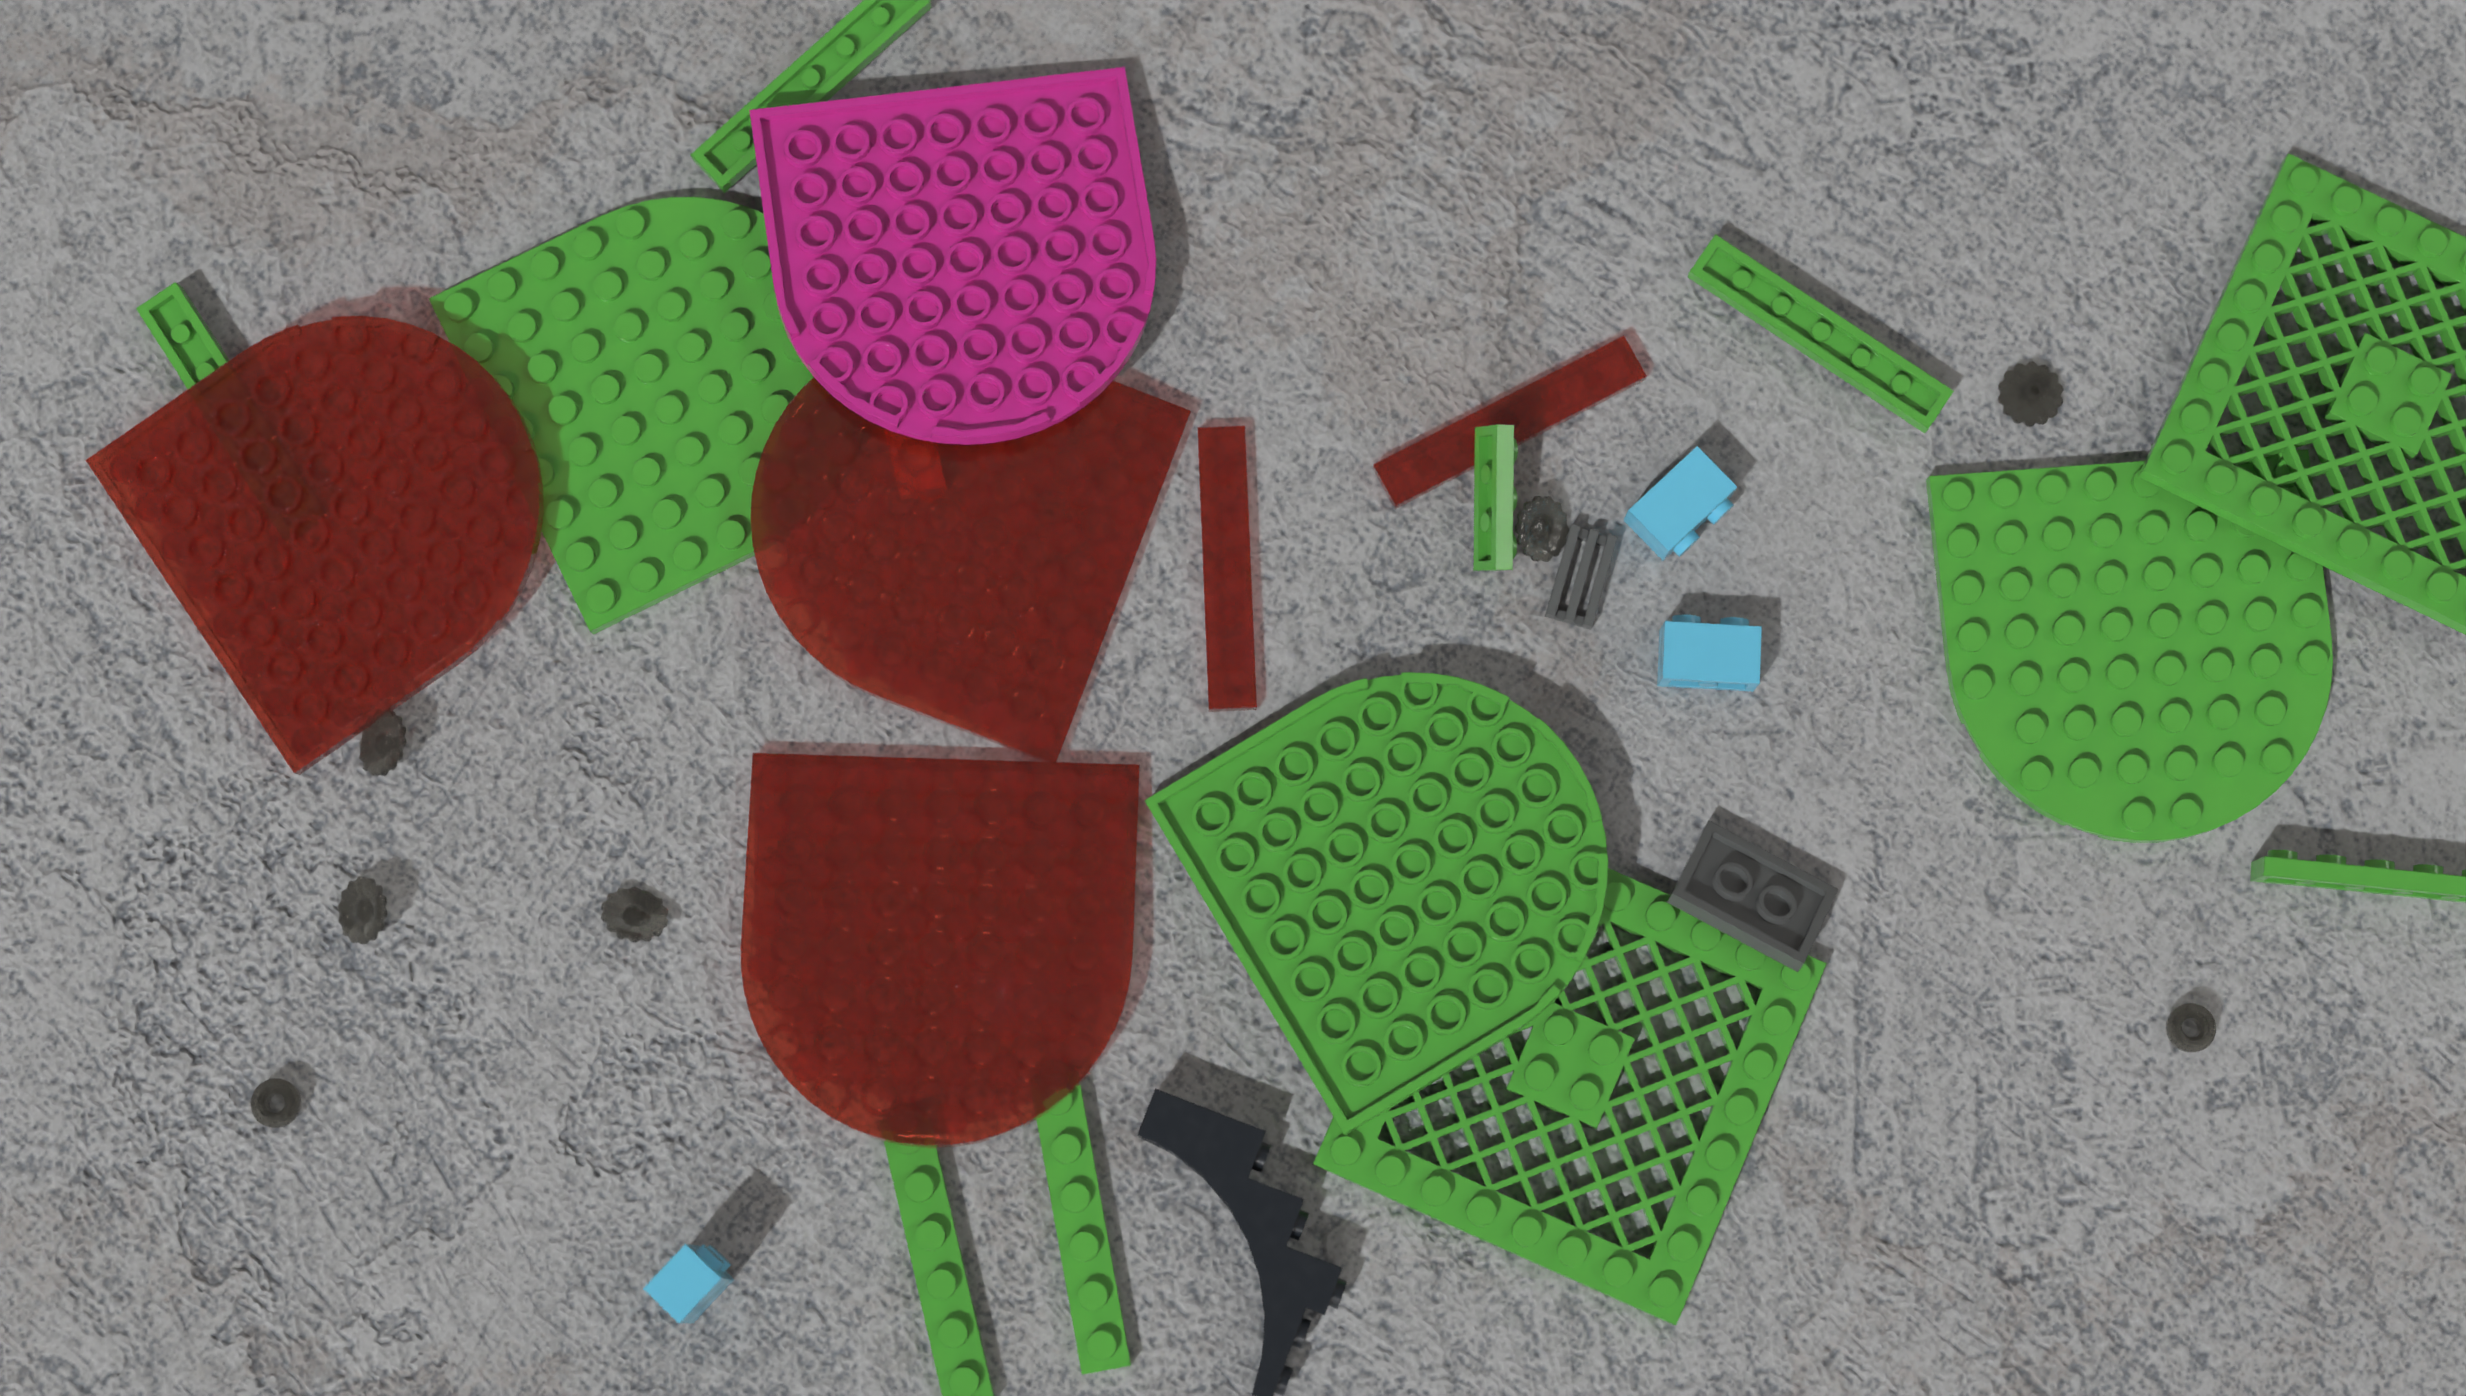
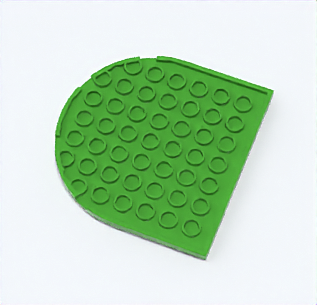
(647, 386)
(2126, 647)
(1396, 876)

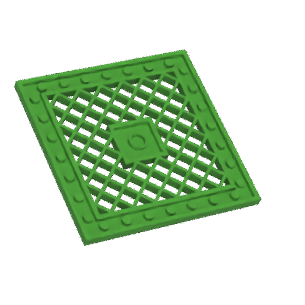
(2380, 397)
(1572, 1069)

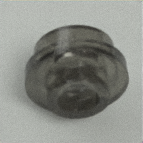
(2205, 1027)
(261, 1103)

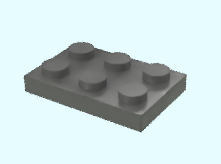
(1753, 896)

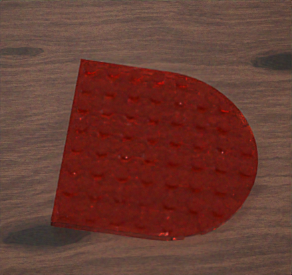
(336, 518)
(957, 569)
(937, 935)

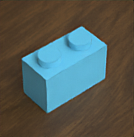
(1681, 504)
(1709, 654)
(690, 1282)

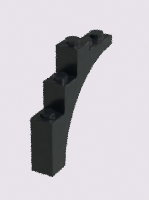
(1290, 1280)

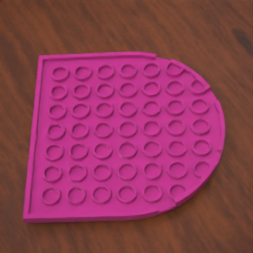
(961, 249)

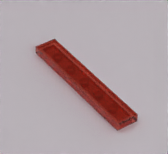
(1529, 409)
(1227, 569)

